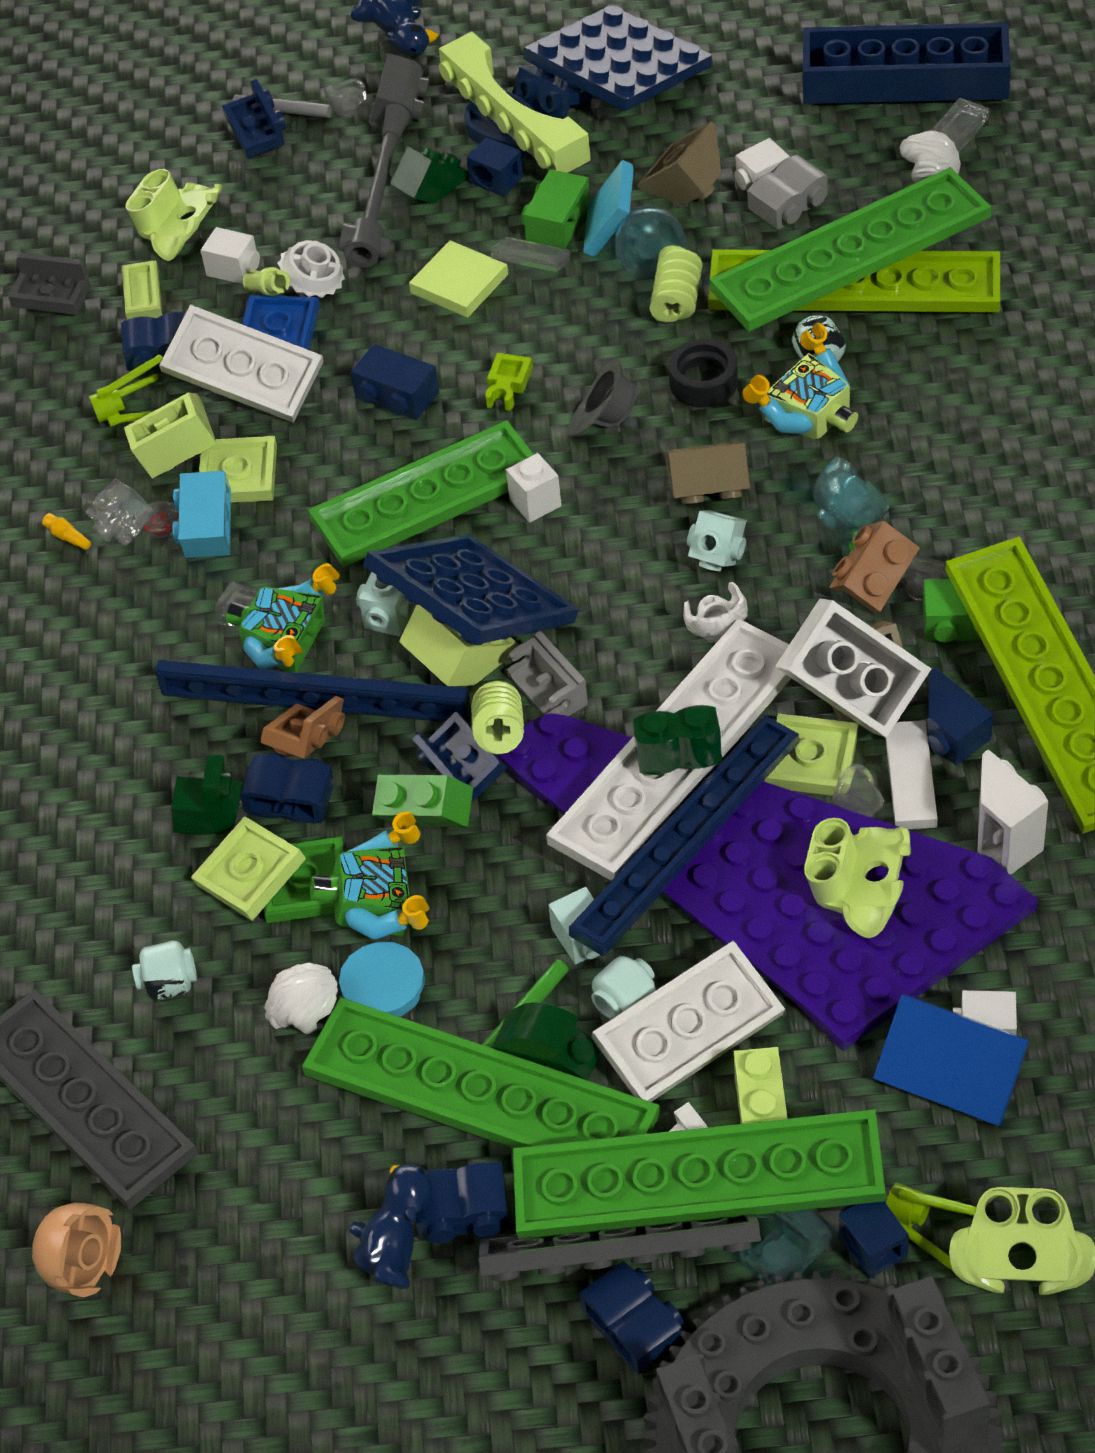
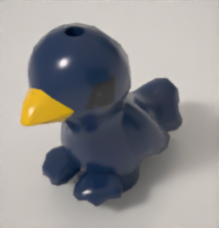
(398, 22)
(388, 1235)

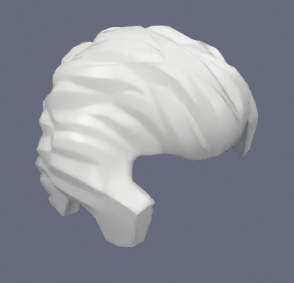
(931, 154)
(716, 614)
(301, 997)

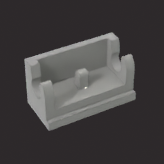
(547, 677)

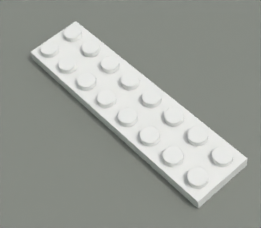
(629, 807)

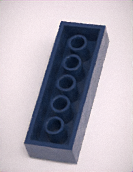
(906, 63)

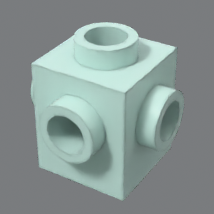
(716, 540)
(383, 607)

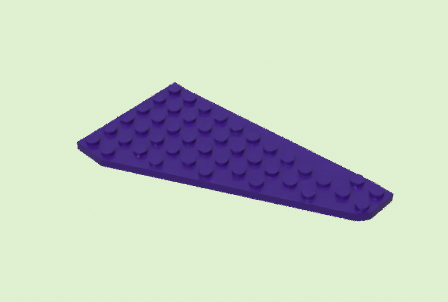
(755, 890)

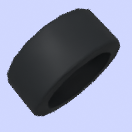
(701, 353)

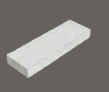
(911, 776)

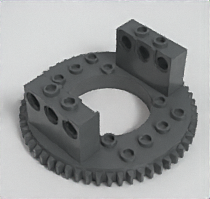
(889, 1335)

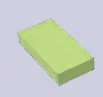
(142, 290)

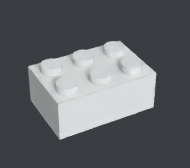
(853, 667)

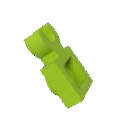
(507, 375)

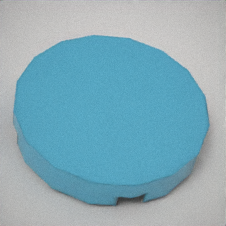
(383, 977)

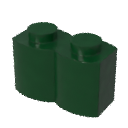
(677, 739)

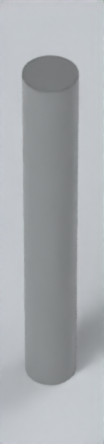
(298, 107)

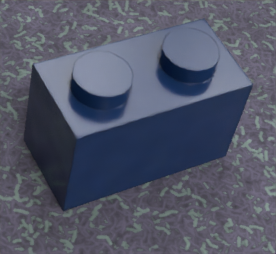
(395, 381)

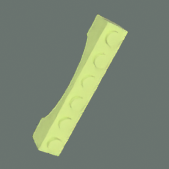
(550, 140)

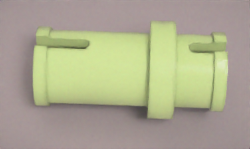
(268, 281)

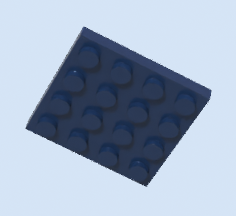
(618, 57)
(470, 588)

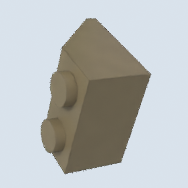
(707, 470)

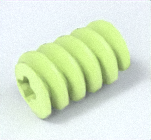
(675, 284)
(497, 717)

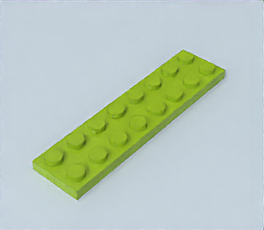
(915, 284)
(1036, 662)

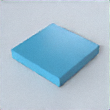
(608, 208)

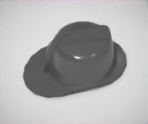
(606, 402)

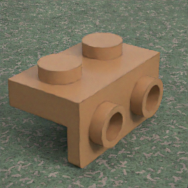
(874, 565)
(304, 729)

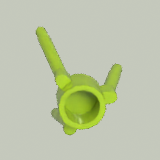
(108, 401)
(912, 1208)

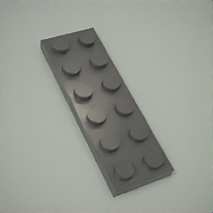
(88, 1102)
(507, 1255)

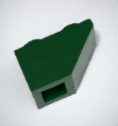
(428, 174)

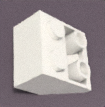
(1009, 815)

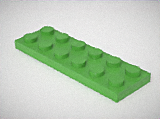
(419, 494)

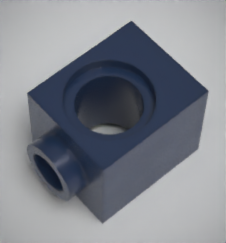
(495, 166)
(873, 1236)

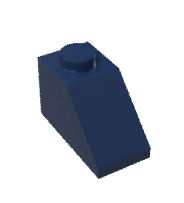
(955, 719)

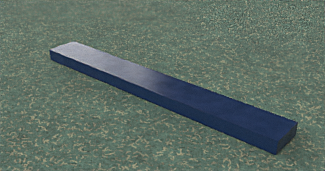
(311, 691)
(683, 836)

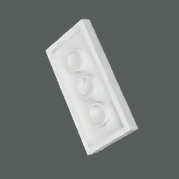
(241, 363)
(688, 1023)

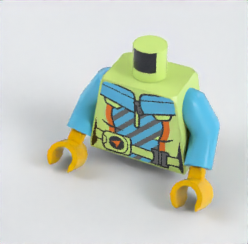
(809, 395)

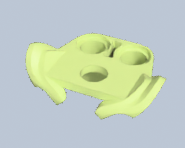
(160, 205)
(839, 866)
(1062, 1254)

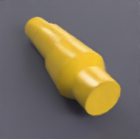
(65, 531)

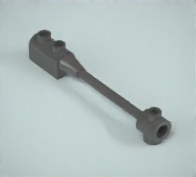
(393, 109)

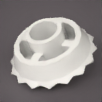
(312, 268)

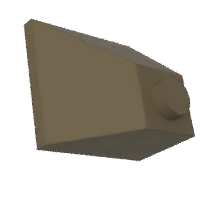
(686, 168)

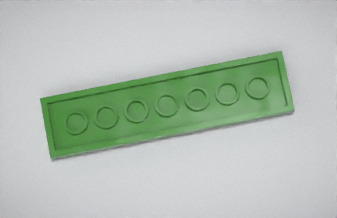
(849, 248)
(467, 1082)
(698, 1174)

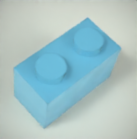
(203, 514)

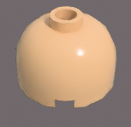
(76, 1247)

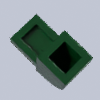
(206, 803)
(549, 1036)

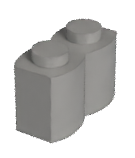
(787, 192)

